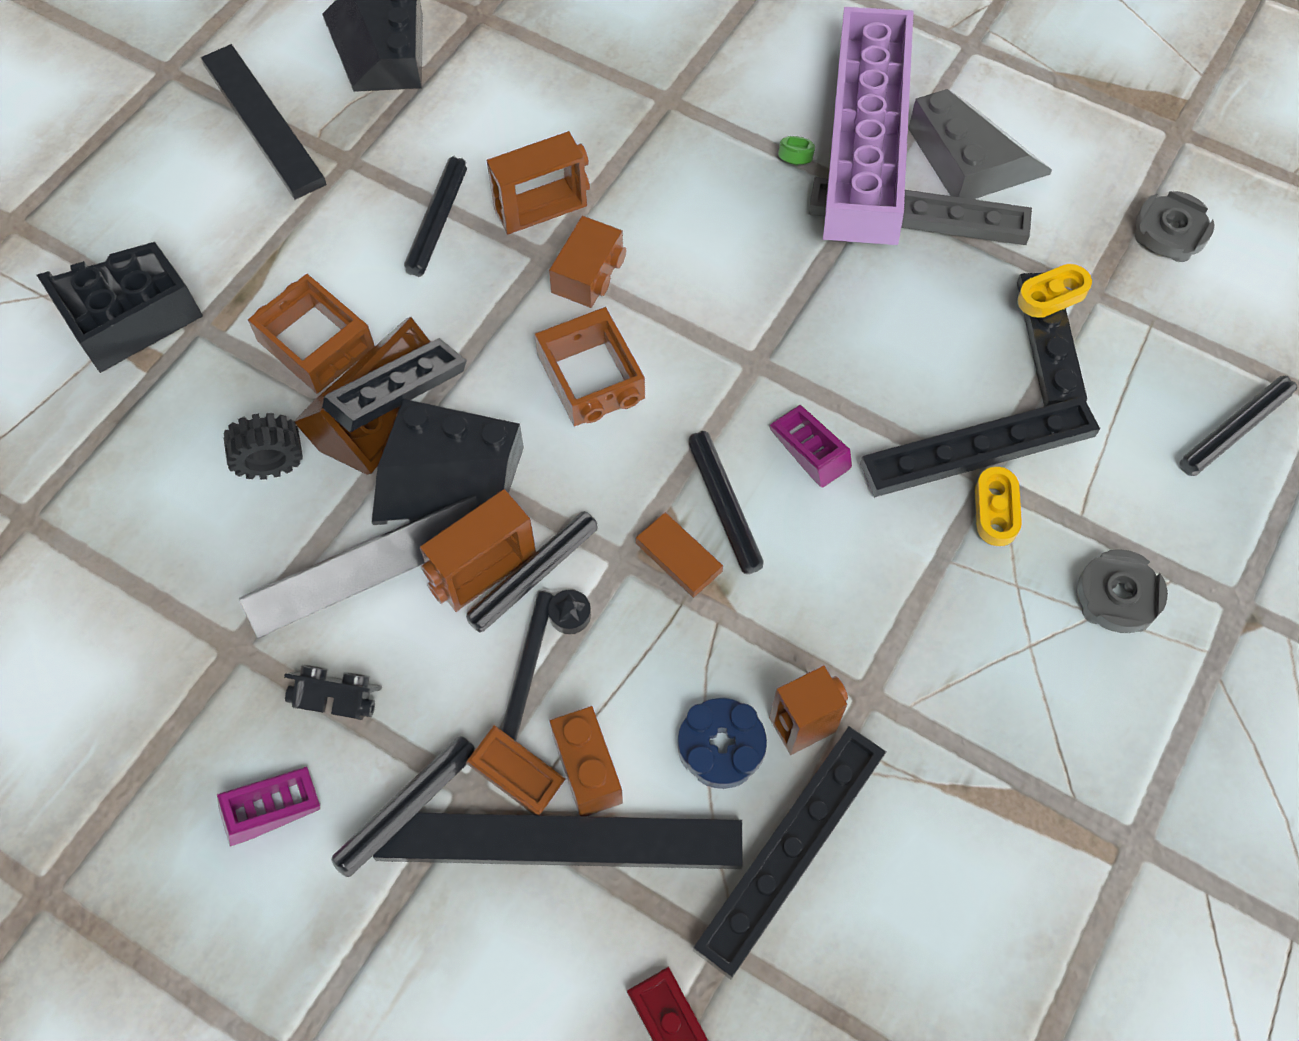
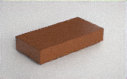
(679, 554)
(515, 771)

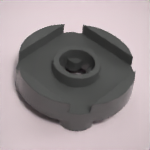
(1180, 242)
(1105, 607)

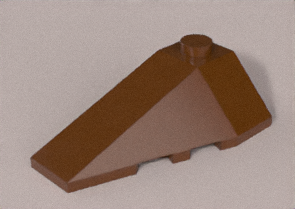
(365, 445)

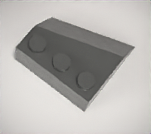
(968, 148)

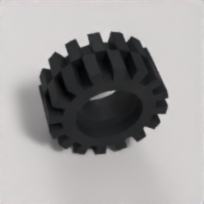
(262, 446)

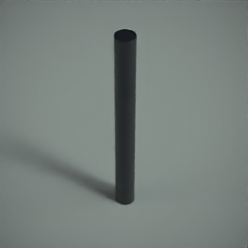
(527, 665)

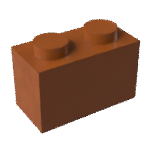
(587, 262)
(808, 709)
(586, 761)

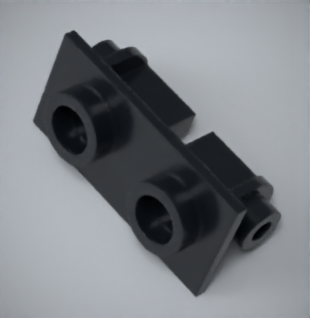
(314, 687)

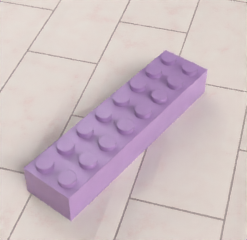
(870, 127)

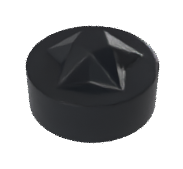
(569, 611)

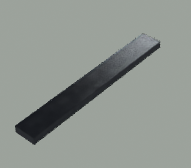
(567, 841)

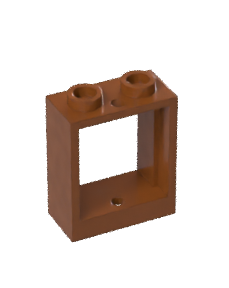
(548, 200)
(581, 335)
(330, 358)
(478, 551)

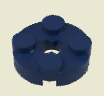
(739, 723)

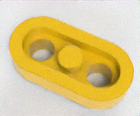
(1051, 291)
(998, 509)

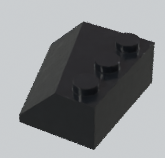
(378, 42)
(122, 303)
(442, 458)

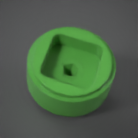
(796, 150)

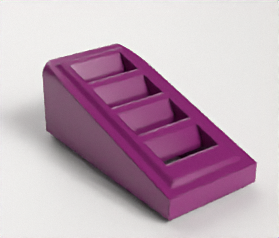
(824, 465)
(255, 825)

